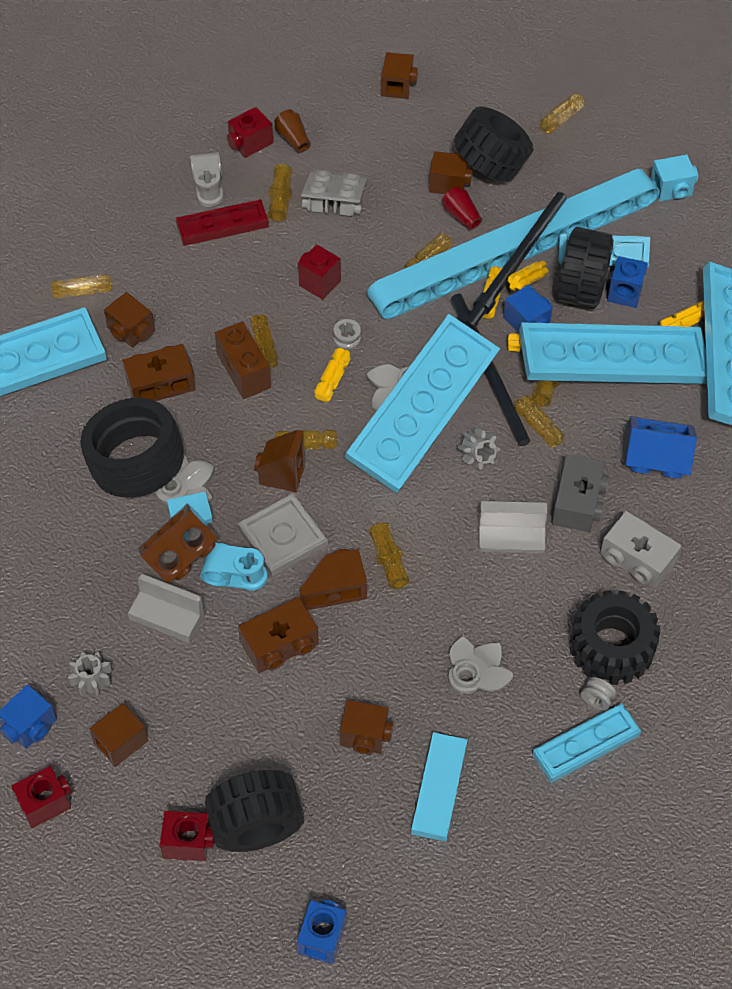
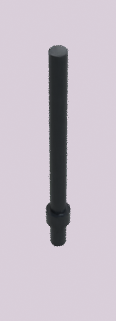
(486, 300)
(496, 382)

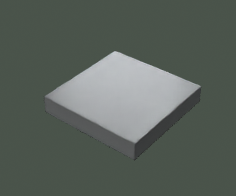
(283, 534)

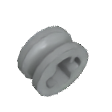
(345, 326)
(598, 693)

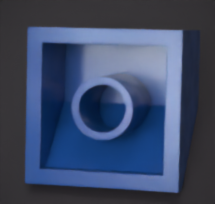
(660, 447)

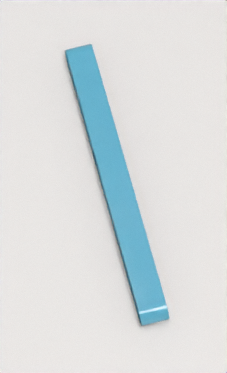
(474, 258)

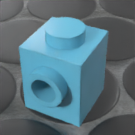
(674, 177)

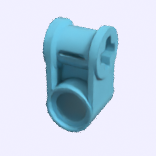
(232, 565)

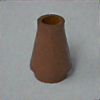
(292, 130)

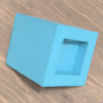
(197, 501)

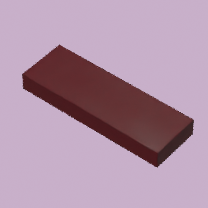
(222, 222)

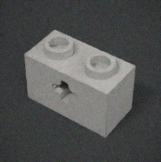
(640, 550)

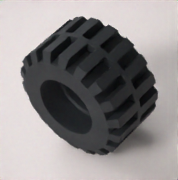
(493, 144)
(585, 267)
(617, 613)
(254, 810)

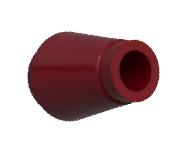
(461, 207)

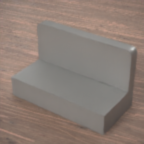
(512, 527)
(167, 608)

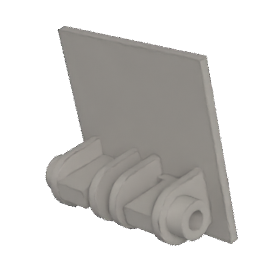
(327, 186)

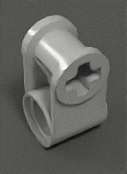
(207, 177)

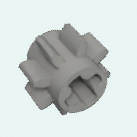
(479, 448)
(85, 665)

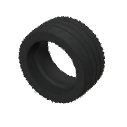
(139, 473)

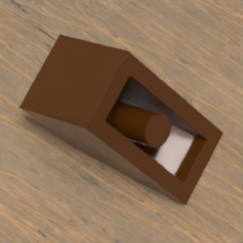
(282, 462)
(335, 581)

